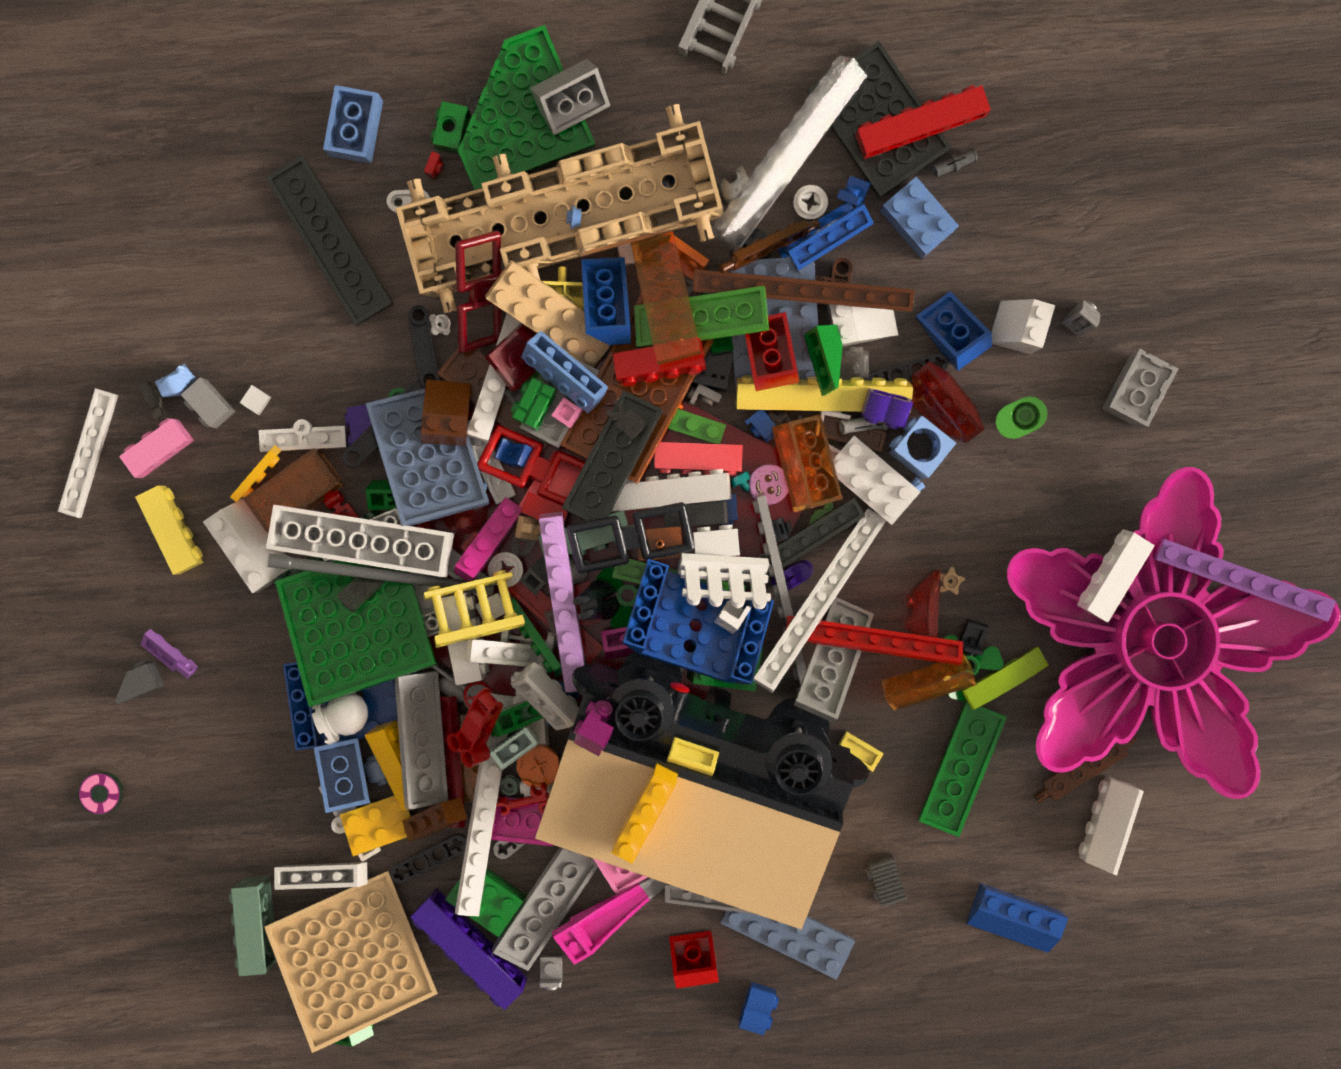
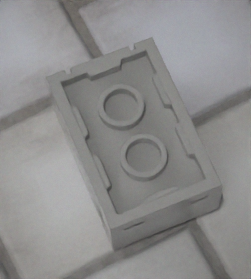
(1139, 388)

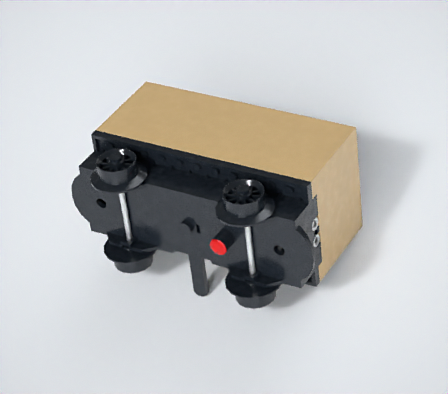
(740, 837)

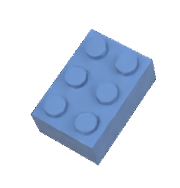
(353, 124)
(918, 218)
(341, 775)

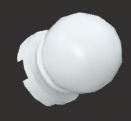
(340, 716)

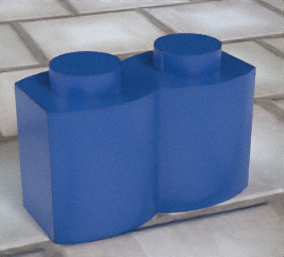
(757, 1009)

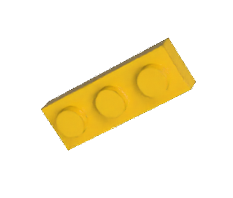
(257, 474)

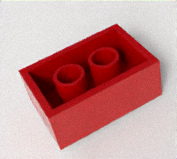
(772, 355)

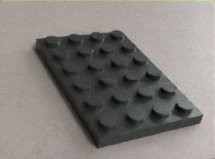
(879, 95)

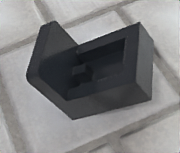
(973, 637)

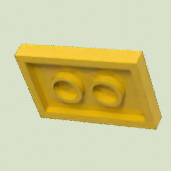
(374, 825)

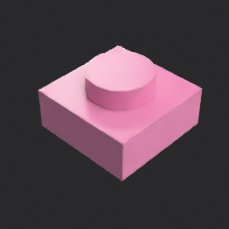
(567, 413)

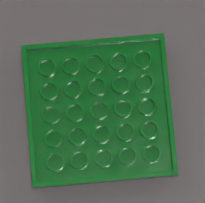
(349, 650)

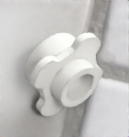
(444, 323)

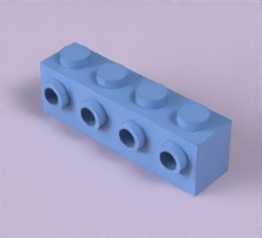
(564, 372)

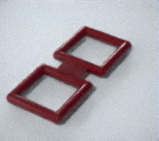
(477, 290)

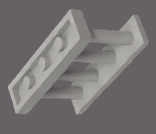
(698, 23)

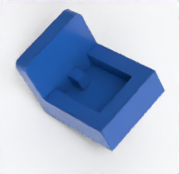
(512, 454)

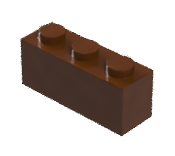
(434, 819)

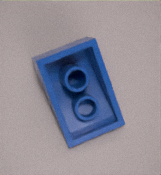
(955, 330)

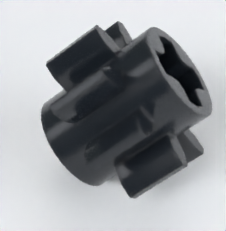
(781, 529)

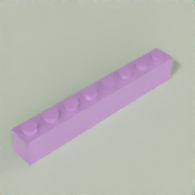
(562, 595)

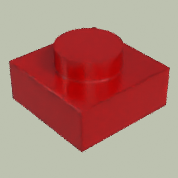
(434, 165)

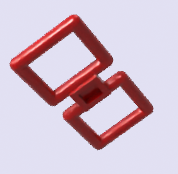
(535, 467)

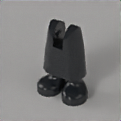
(591, 601)

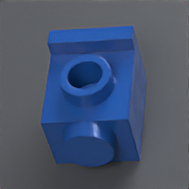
(761, 425)

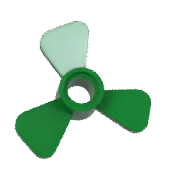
(624, 611)
(989, 660)

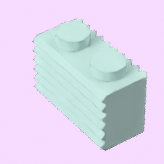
(514, 746)

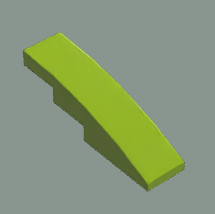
(1003, 680)

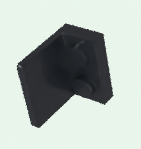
(717, 371)

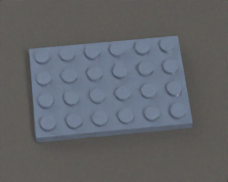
(800, 315)
(423, 477)

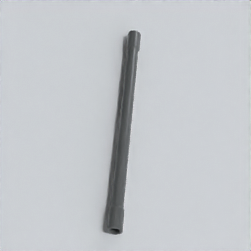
(288, 562)

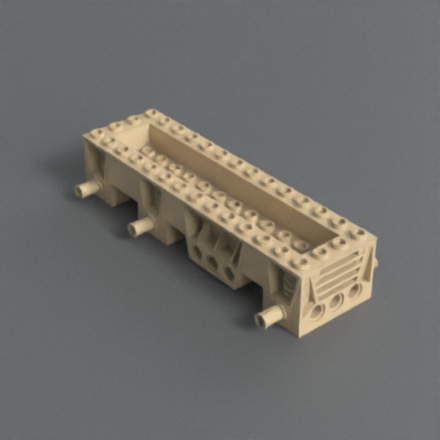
(592, 177)

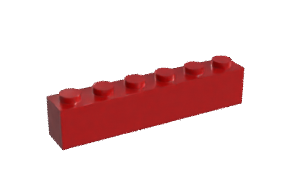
(923, 121)

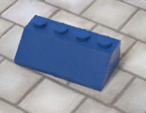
(606, 300)
(1016, 918)

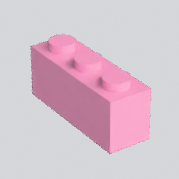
(156, 447)

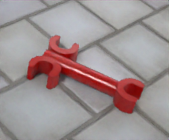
(537, 796)

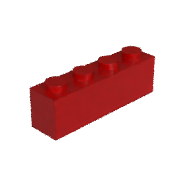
(642, 366)

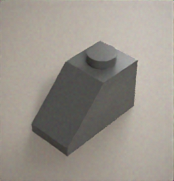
(139, 681)

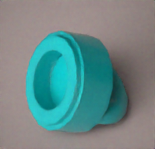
(741, 480)

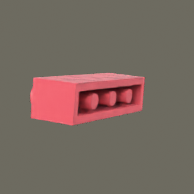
(698, 457)

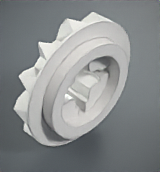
(819, 197)
(510, 560)

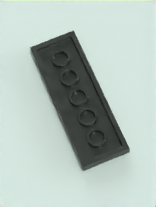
(610, 463)

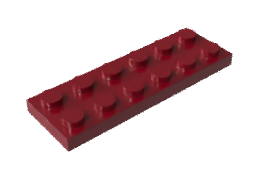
(452, 760)

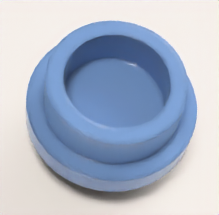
(573, 217)

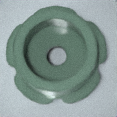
(509, 790)

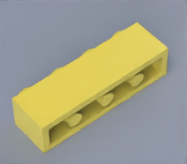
(169, 529)

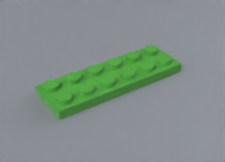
(717, 315)

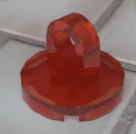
(465, 521)

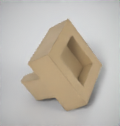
(528, 528)

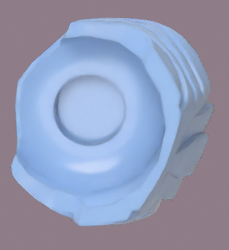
(176, 382)

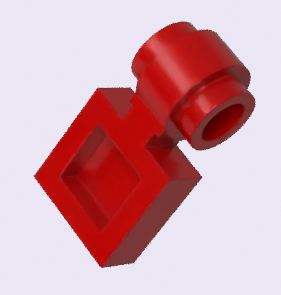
(335, 500)

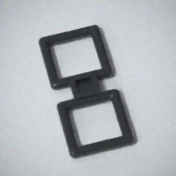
(630, 537)

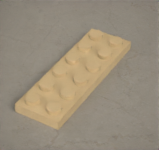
(545, 311)

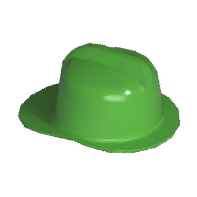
(1021, 417)

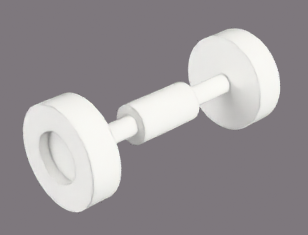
(505, 637)

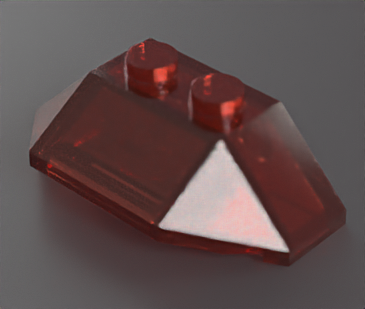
(945, 403)
(924, 606)

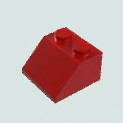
(693, 959)

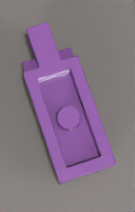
(167, 654)

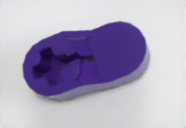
(801, 570)

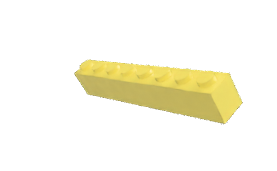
(807, 395)

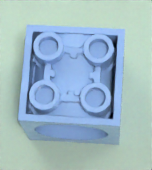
(940, 447)

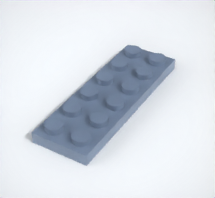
(814, 945)

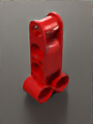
(476, 729)

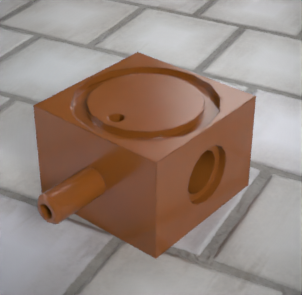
(662, 538)

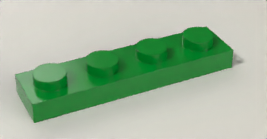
(539, 646)

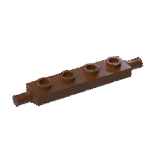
(768, 245)
(1063, 783)

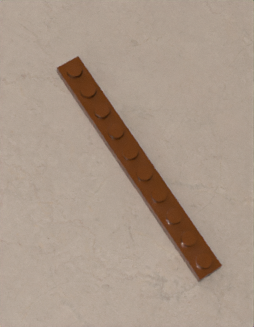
(807, 290)

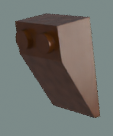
(445, 413)

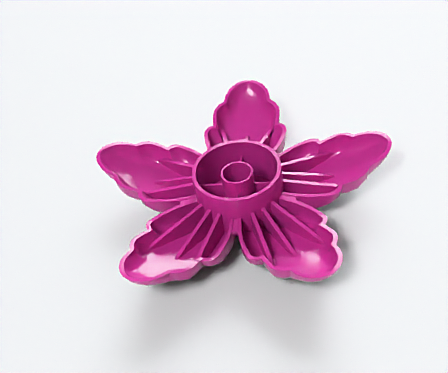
(1161, 647)

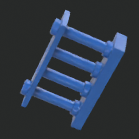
(834, 230)

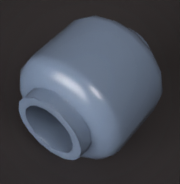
(374, 772)

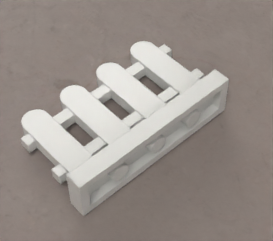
(725, 568)

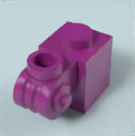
(593, 731)

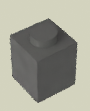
(536, 576)

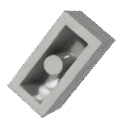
(207, 403)

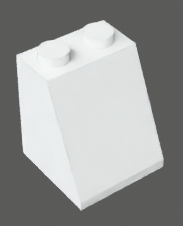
(1022, 325)

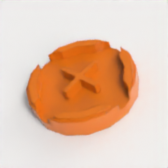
(538, 766)

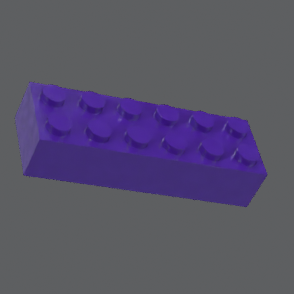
(469, 949)

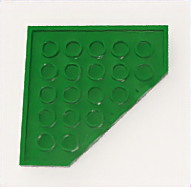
(509, 118)

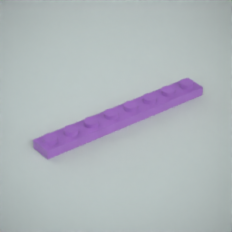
(1245, 580)

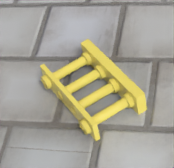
(467, 630)

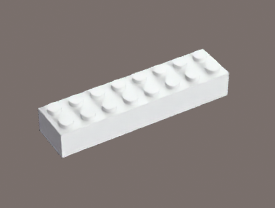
(360, 541)

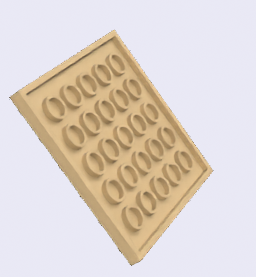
(350, 961)

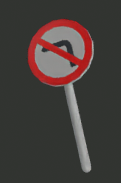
(469, 691)

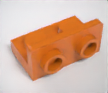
(690, 259)

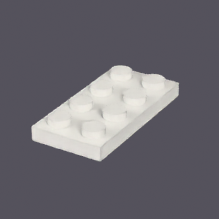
(873, 480)

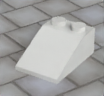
(861, 323)

